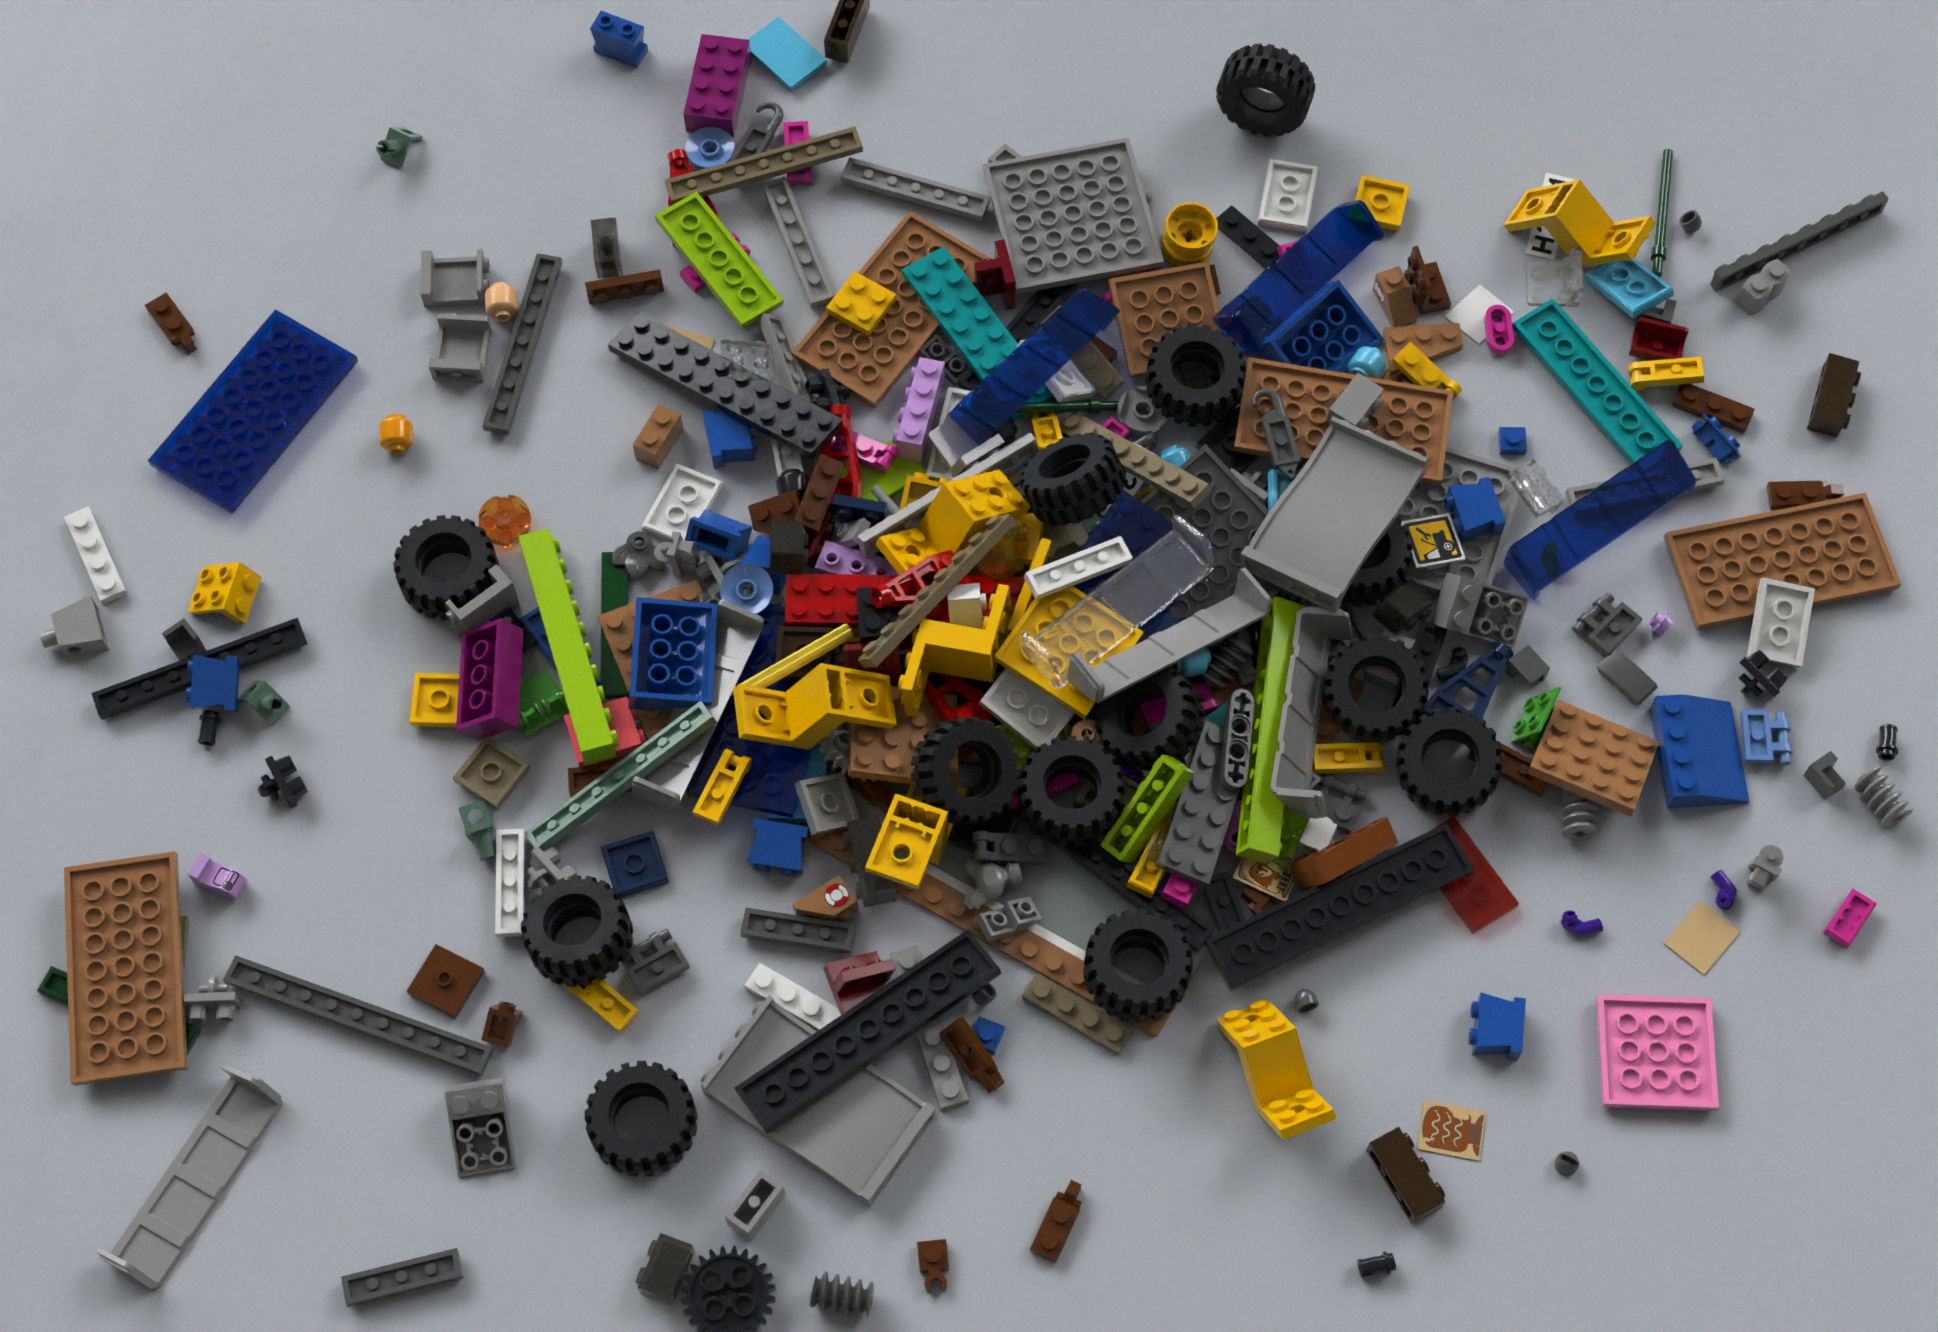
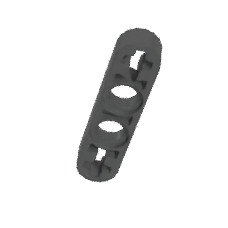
(1232, 738)

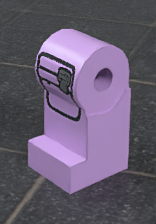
(216, 877)

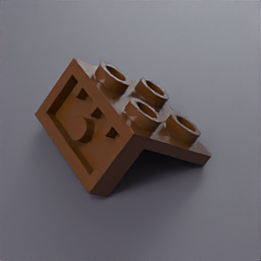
(1426, 284)

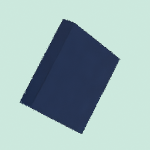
(635, 864)

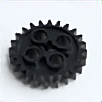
(725, 1268)

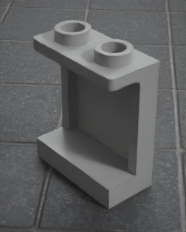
(453, 280)
(461, 348)
(485, 605)

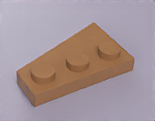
(1431, 340)

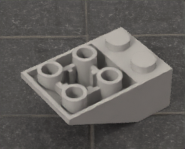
(1480, 610)
(480, 1126)

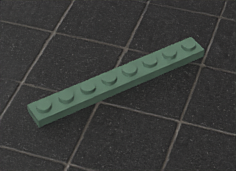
(620, 777)

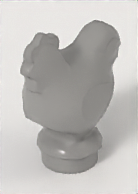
(990, 881)

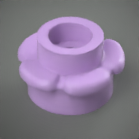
(1660, 623)

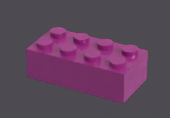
(717, 83)
(489, 679)

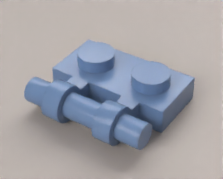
(1757, 737)

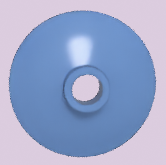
(709, 140)
(746, 576)

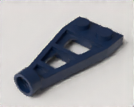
(1492, 662)

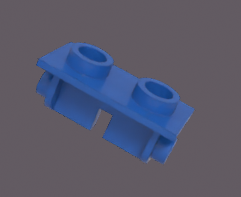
(1711, 430)

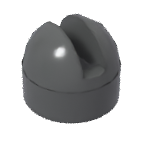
(1691, 221)
(985, 994)
(1305, 1001)
(1564, 1167)

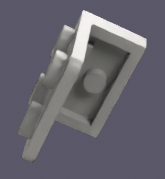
(959, 449)

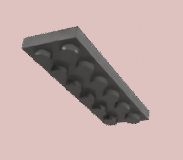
(1200, 812)

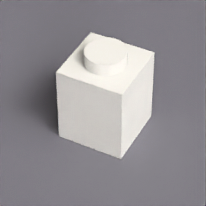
(1316, 835)

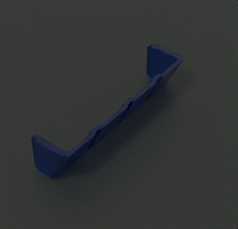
(1298, 275)
(1032, 364)
(1599, 518)

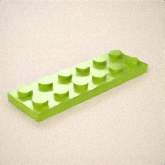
(719, 260)

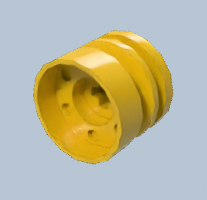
(1189, 234)

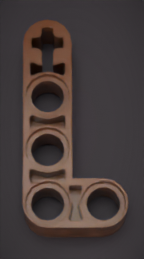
(1343, 854)

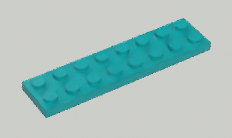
(964, 315)
(1592, 381)

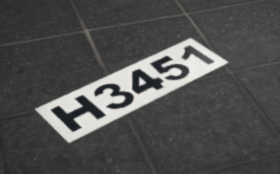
(1540, 240)

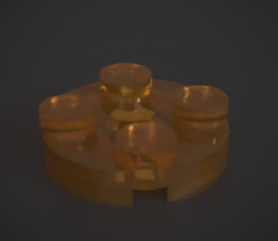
(499, 507)

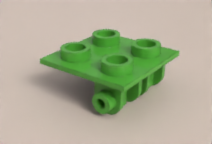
(540, 703)
(1534, 719)

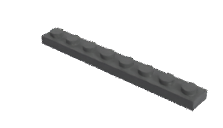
(1799, 241)
(522, 344)

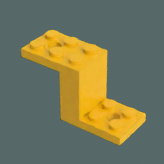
(1580, 221)
(953, 518)
(955, 650)
(814, 706)
(913, 830)
(1275, 1069)

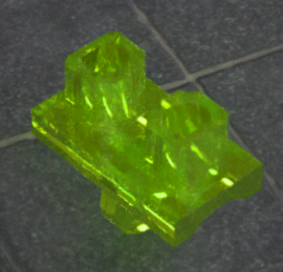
(1291, 833)

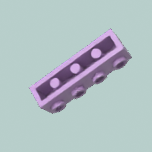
(920, 409)
(846, 560)

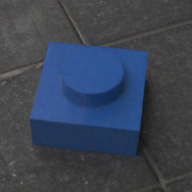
(1512, 440)
(989, 1034)

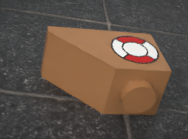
(1395, 297)
(829, 902)

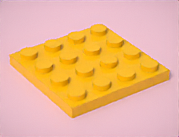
(1034, 620)

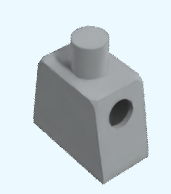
(77, 629)

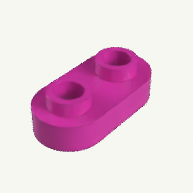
(1498, 331)

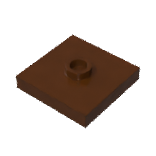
(445, 981)

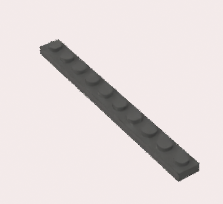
(358, 1015)

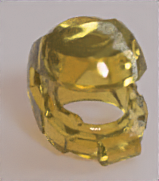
(1007, 554)

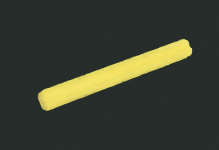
(800, 658)

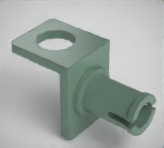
(396, 145)
(265, 701)
(480, 831)

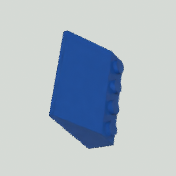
(1323, 332)
(672, 654)
(1698, 751)

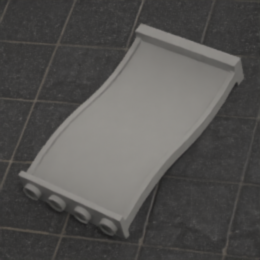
(1333, 514)
(851, 1133)

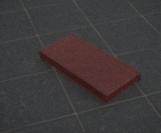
(1481, 895)

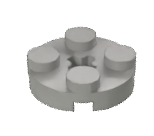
(1132, 420)

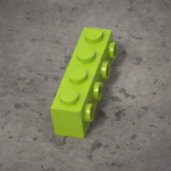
(1147, 808)

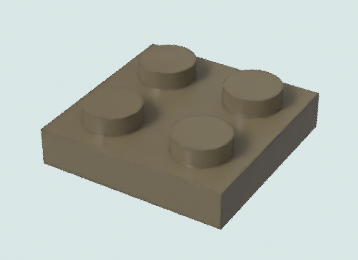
(491, 772)

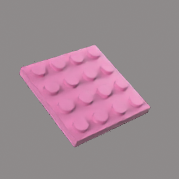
(1657, 1052)

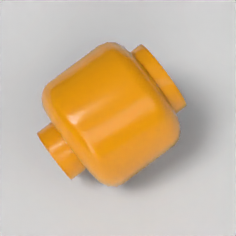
(396, 433)

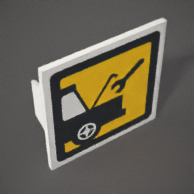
(1434, 541)

